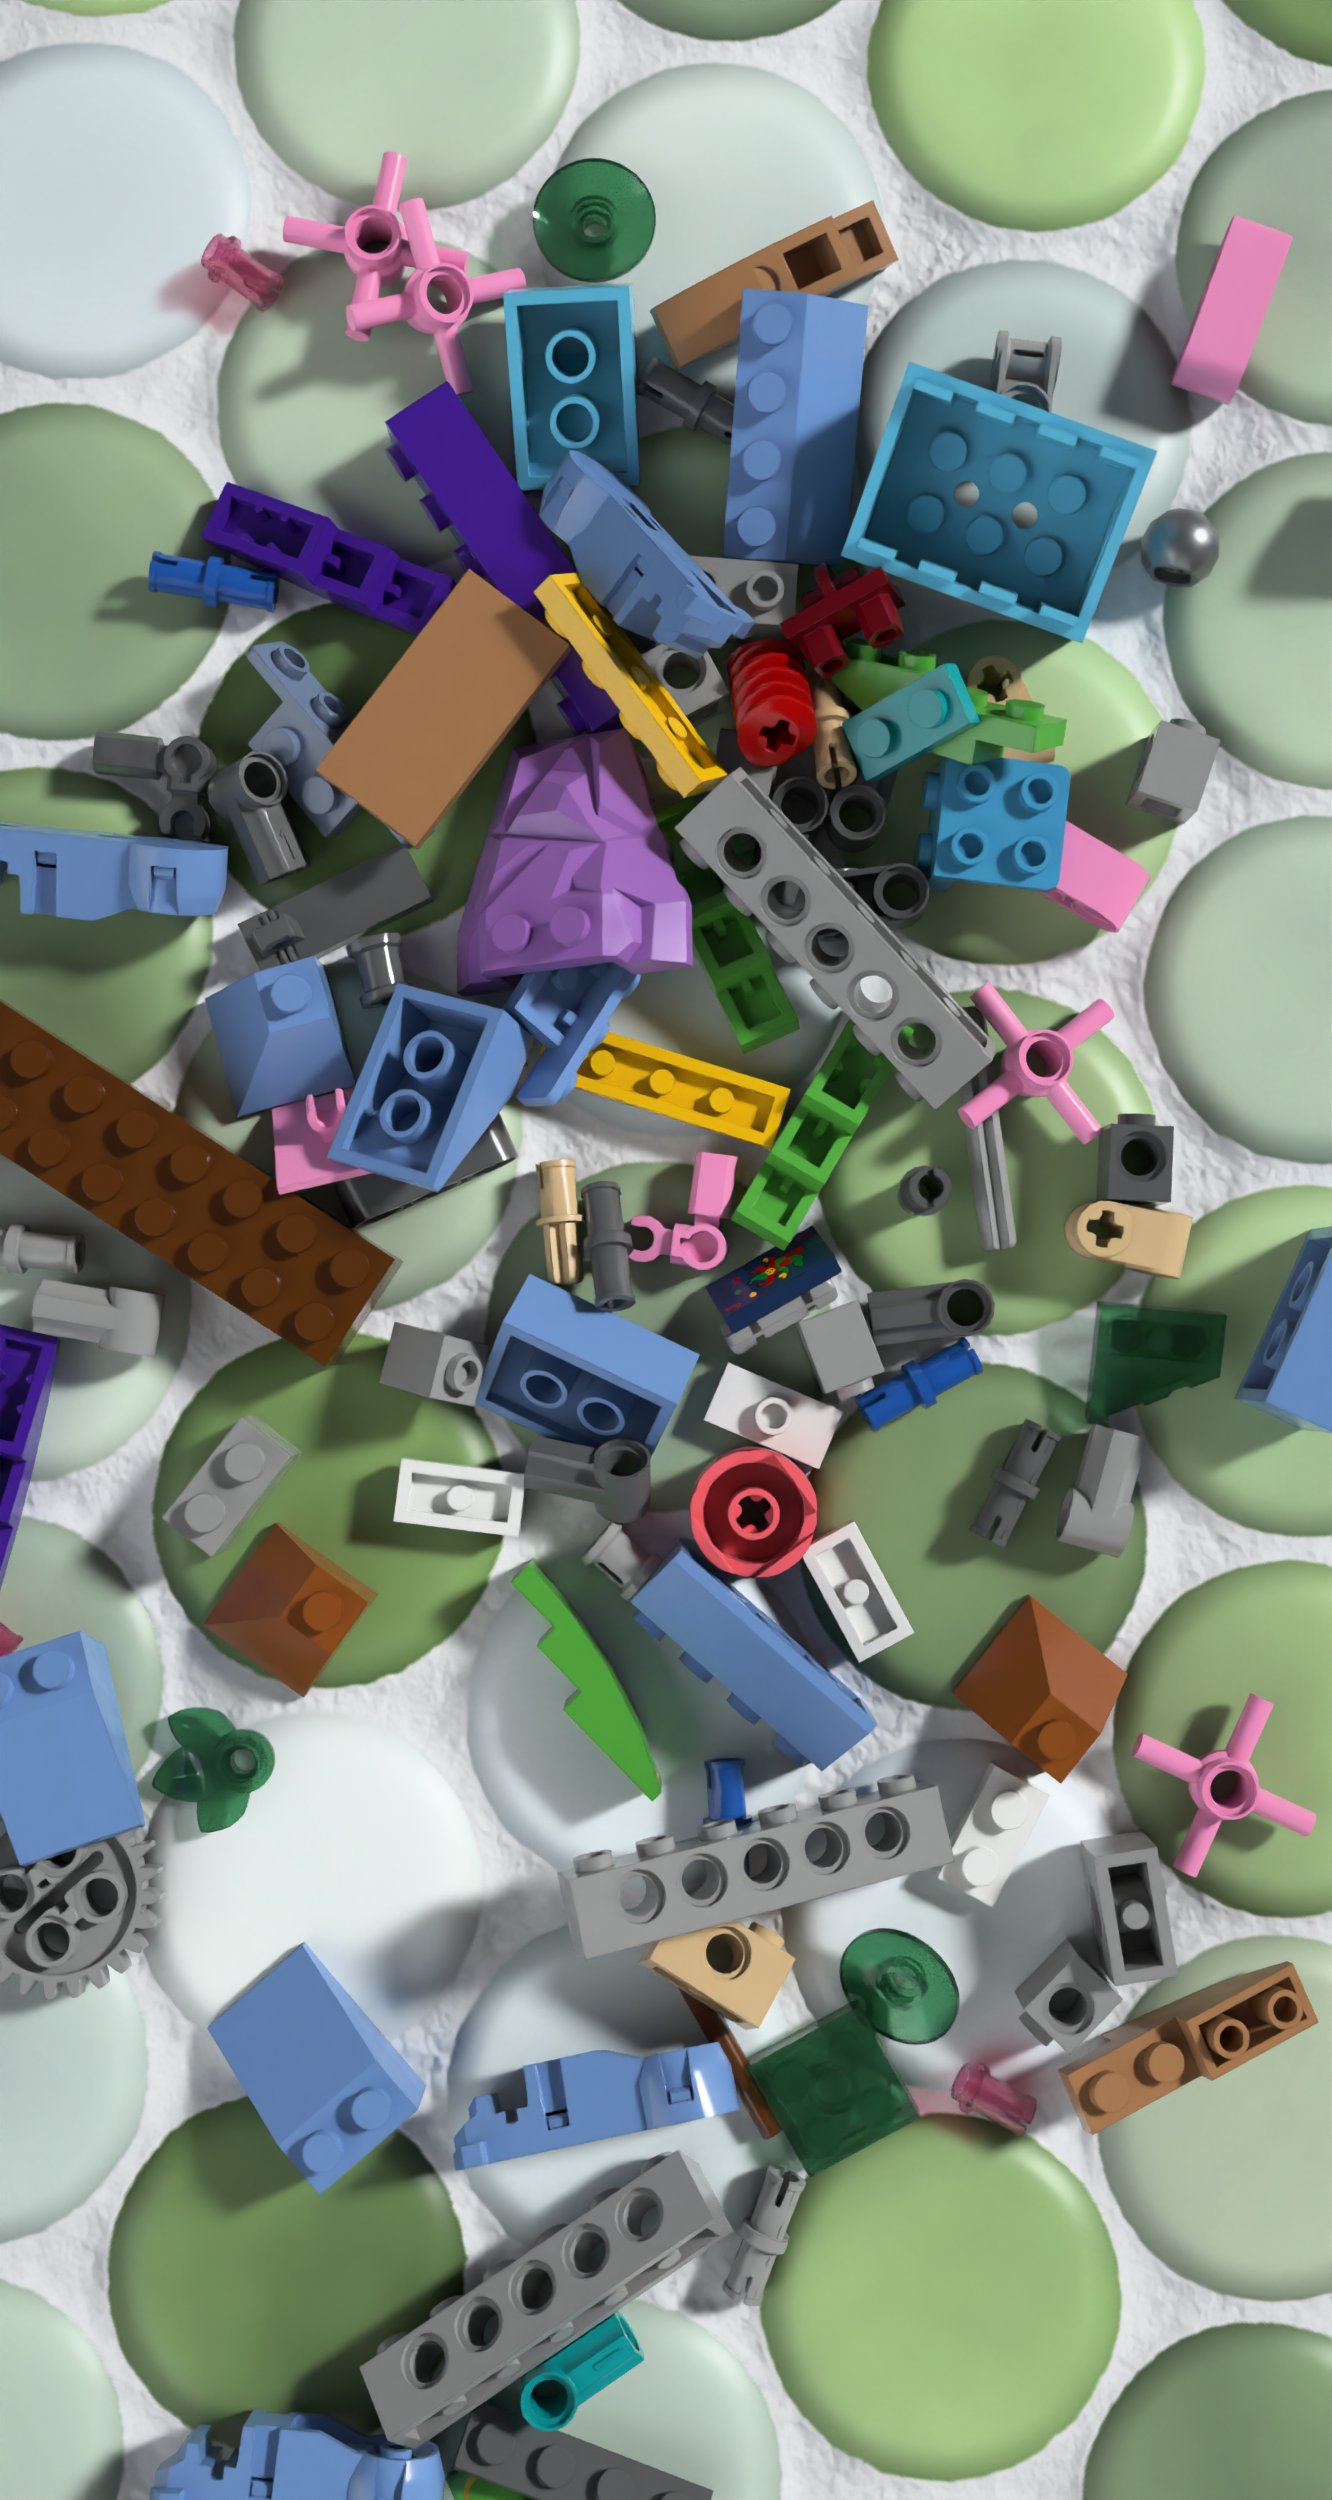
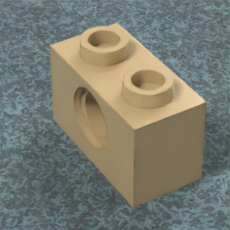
(741, 1992)

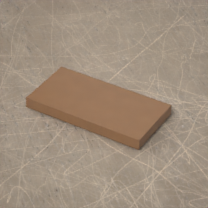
(443, 709)

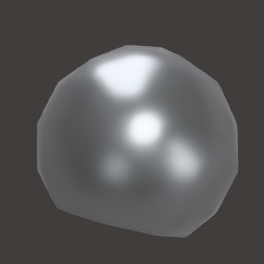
(1180, 548)

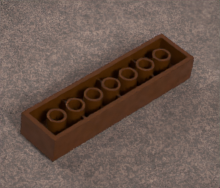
(184, 1193)

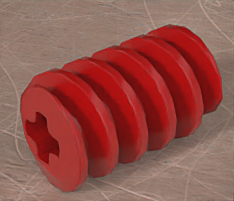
(770, 701)

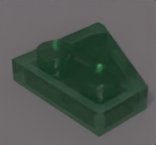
(1149, 1353)

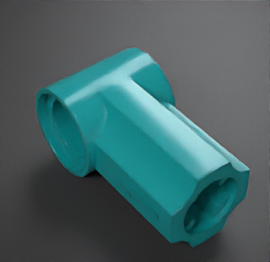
(582, 2369)

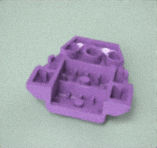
(573, 870)

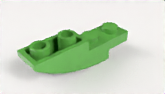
(1014, 725)

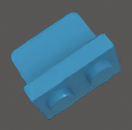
(994, 824)

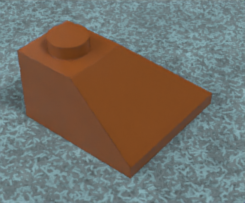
(290, 1609)
(1042, 1688)

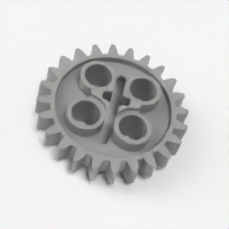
(94, 1932)

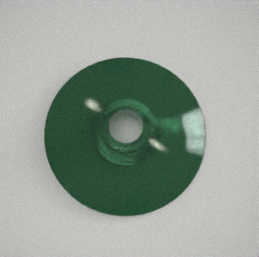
(591, 194)
(900, 1985)

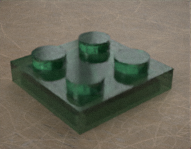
(833, 2088)

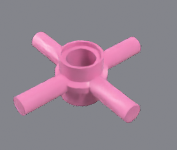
(365, 226)
(414, 305)
(1017, 1077)
(1245, 1797)

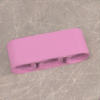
(1231, 310)
(1097, 881)

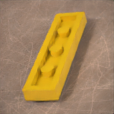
(622, 672)
(683, 1089)

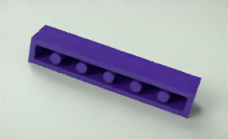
(493, 525)

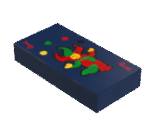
(773, 1280)

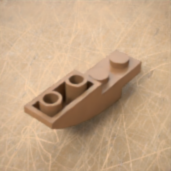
(809, 261)
(1187, 2040)

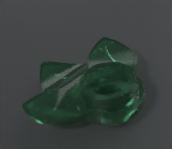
(206, 1766)

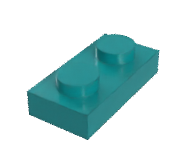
(911, 722)

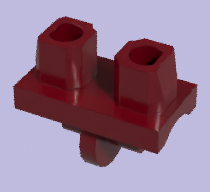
(841, 609)

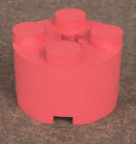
(745, 1547)

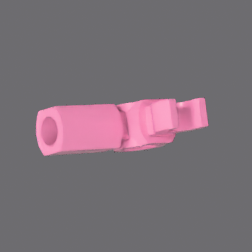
(701, 1243)

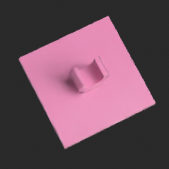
(303, 1139)

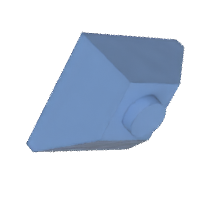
(280, 1037)

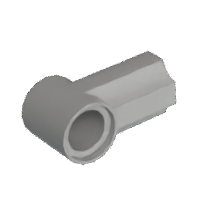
(114, 1318)
(1099, 1508)

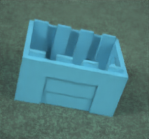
(1014, 454)

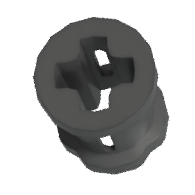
(378, 967)

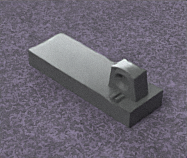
(337, 910)

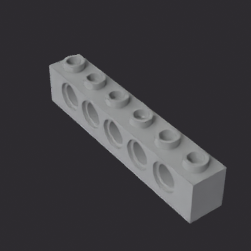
(830, 902)
(912, 1842)
(400, 2375)

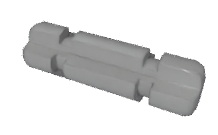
(780, 1318)

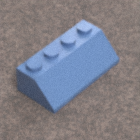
(794, 427)
(753, 1658)

